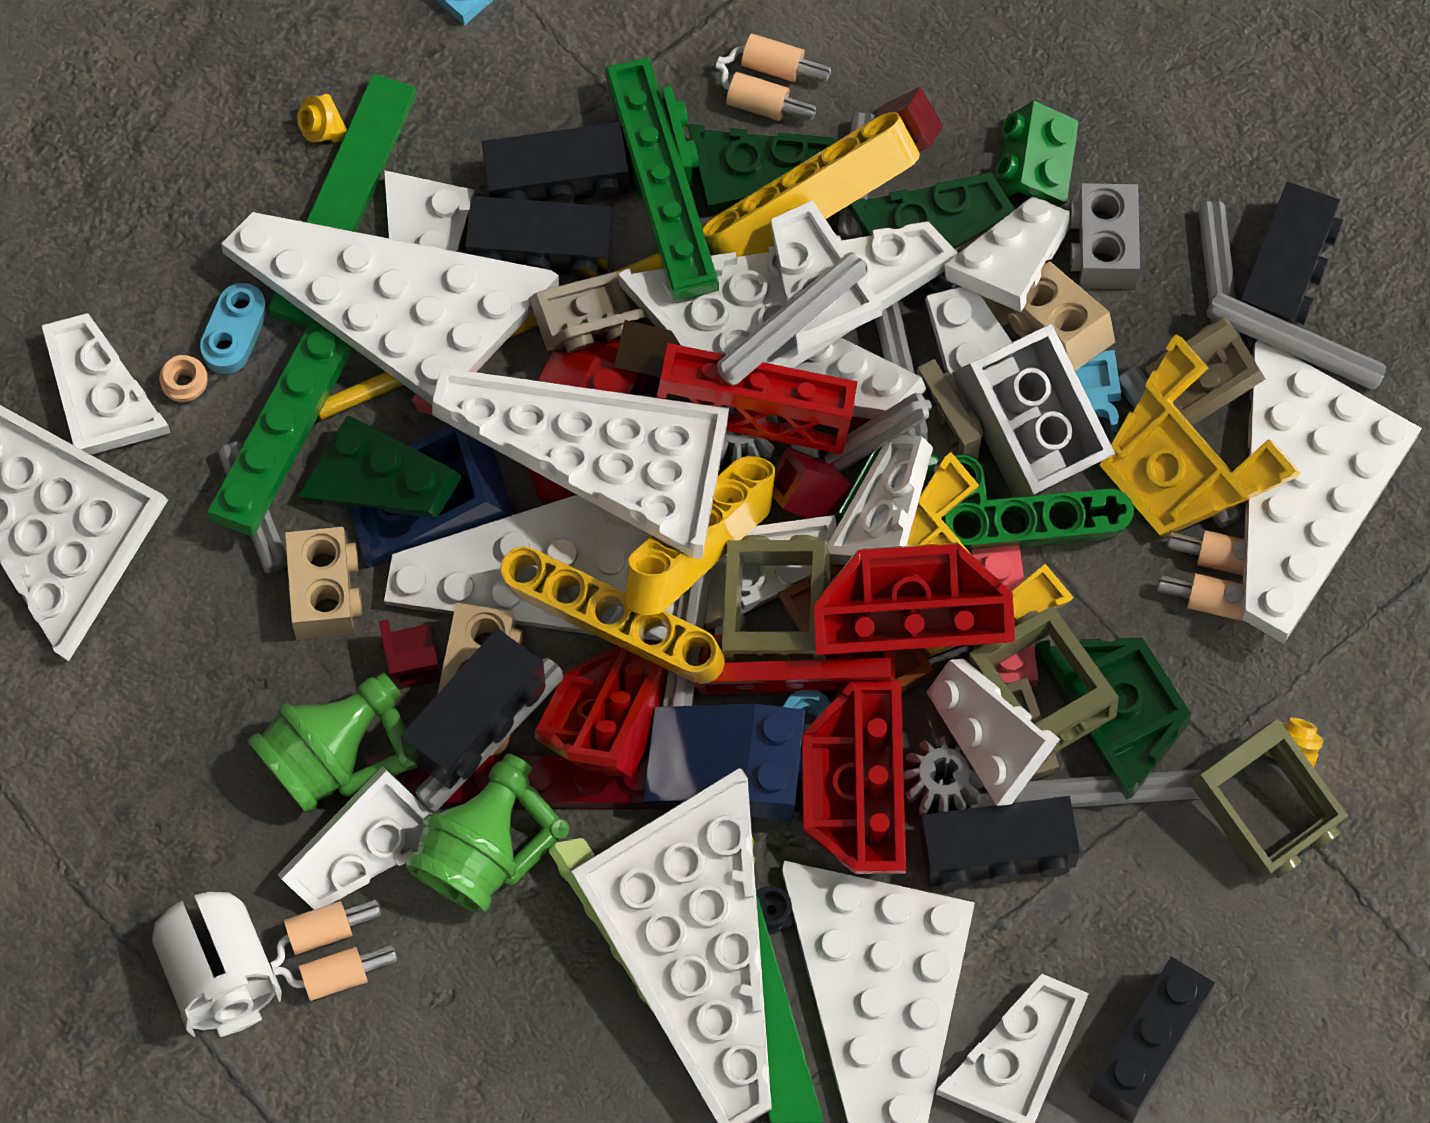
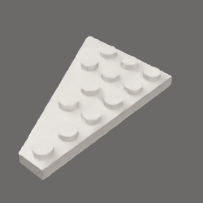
(754, 291)
(392, 298)
(621, 451)
(1345, 460)
(66, 527)
(468, 563)
(688, 931)
(882, 983)

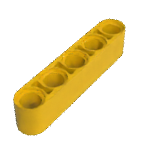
(828, 178)
(662, 573)
(592, 603)

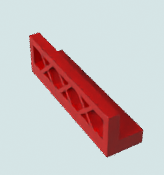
(769, 389)
(795, 675)

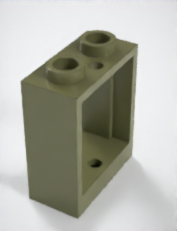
(761, 551)
(1080, 715)
(1304, 778)

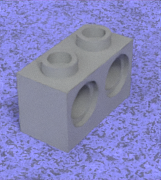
(1112, 236)

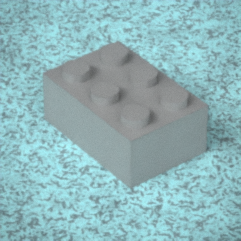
(1033, 412)

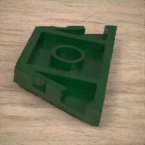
(1148, 707)

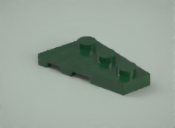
(742, 163)
(955, 208)
(379, 473)

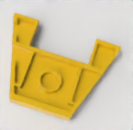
(1169, 465)
(943, 493)

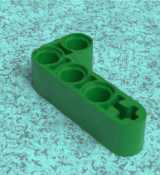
(1035, 513)

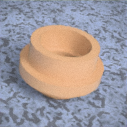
(183, 366)

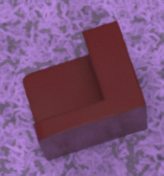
(916, 115)
(808, 485)
(410, 655)

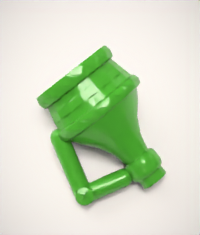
(317, 744)
(470, 848)

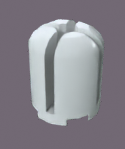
(247, 978)

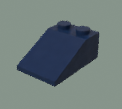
(474, 502)
(708, 742)

